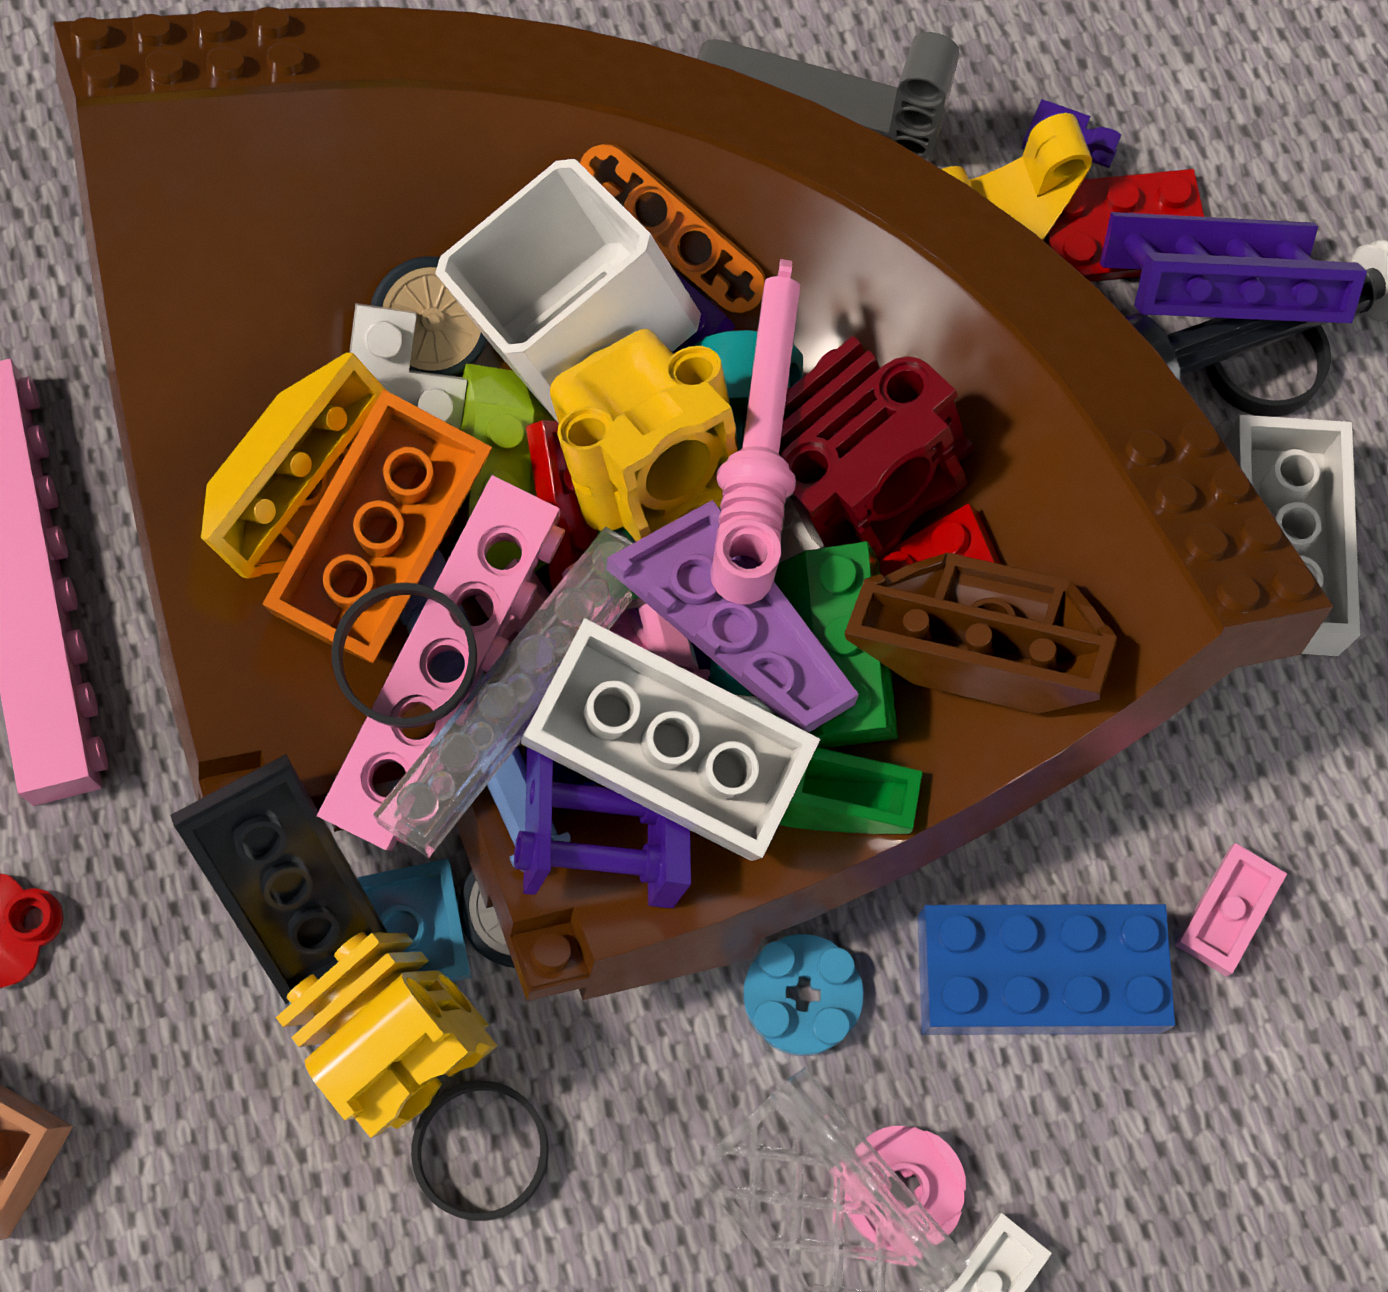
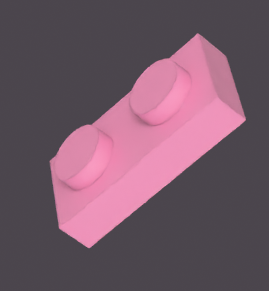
(1231, 909)

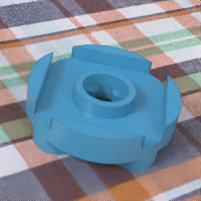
(826, 1020)

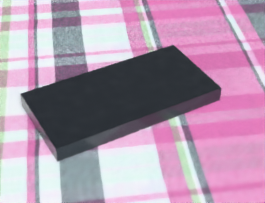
(278, 872)

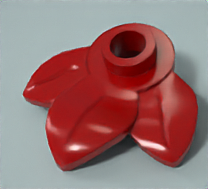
(20, 945)

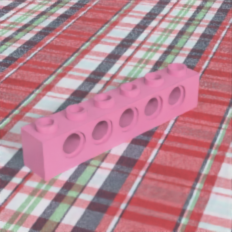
(500, 515)

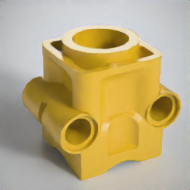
(644, 432)

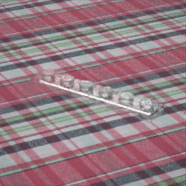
(502, 704)

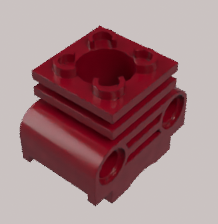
(871, 446)

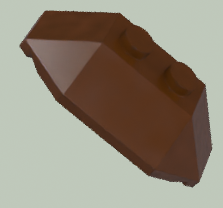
(985, 632)

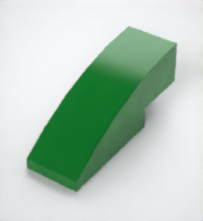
(854, 796)

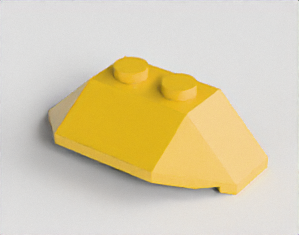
(285, 465)

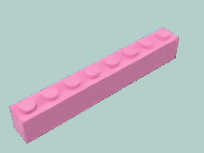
(39, 651)

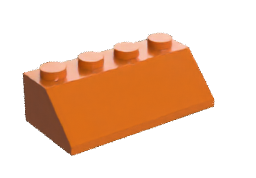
(377, 524)

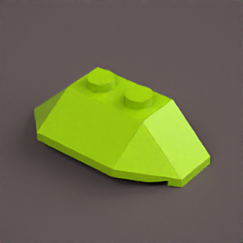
(497, 413)

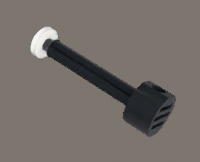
(1229, 337)

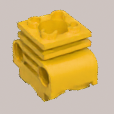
(384, 1031)

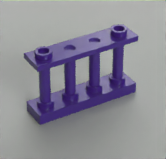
(1231, 268)
(661, 862)

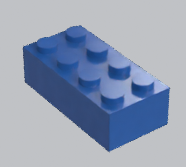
(1045, 969)

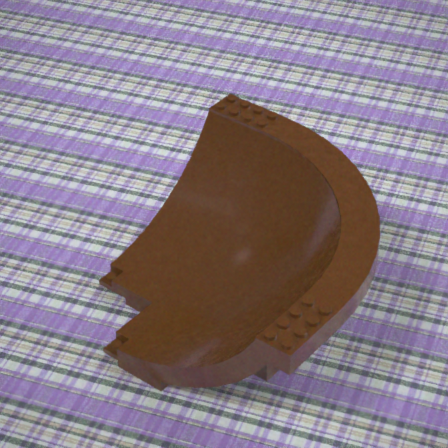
(288, 158)

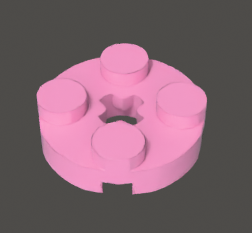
(932, 1163)

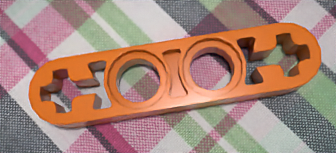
(680, 220)

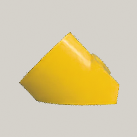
(1042, 180)

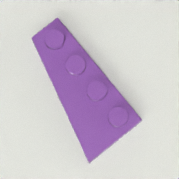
(756, 643)

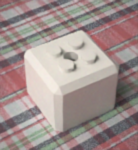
(564, 278)

